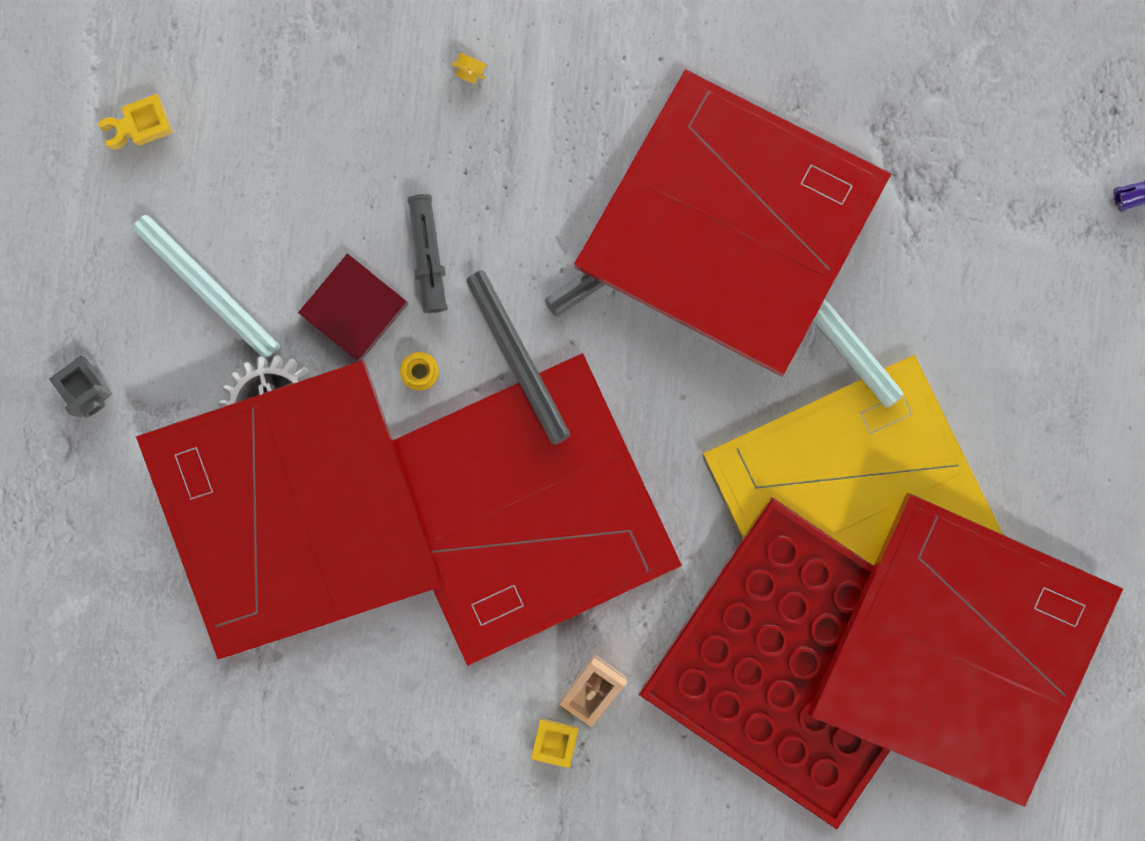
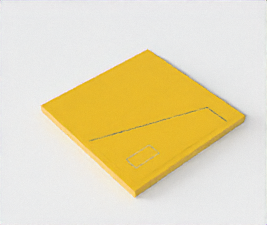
(852, 463)

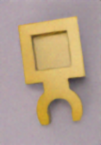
(142, 121)

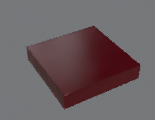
(353, 307)

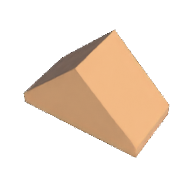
(593, 690)

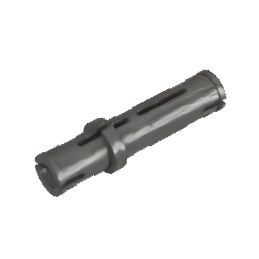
(434, 297)

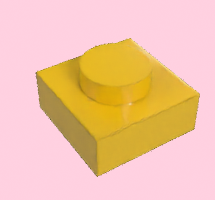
(555, 743)

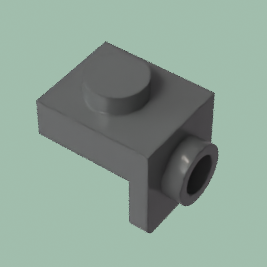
(81, 388)

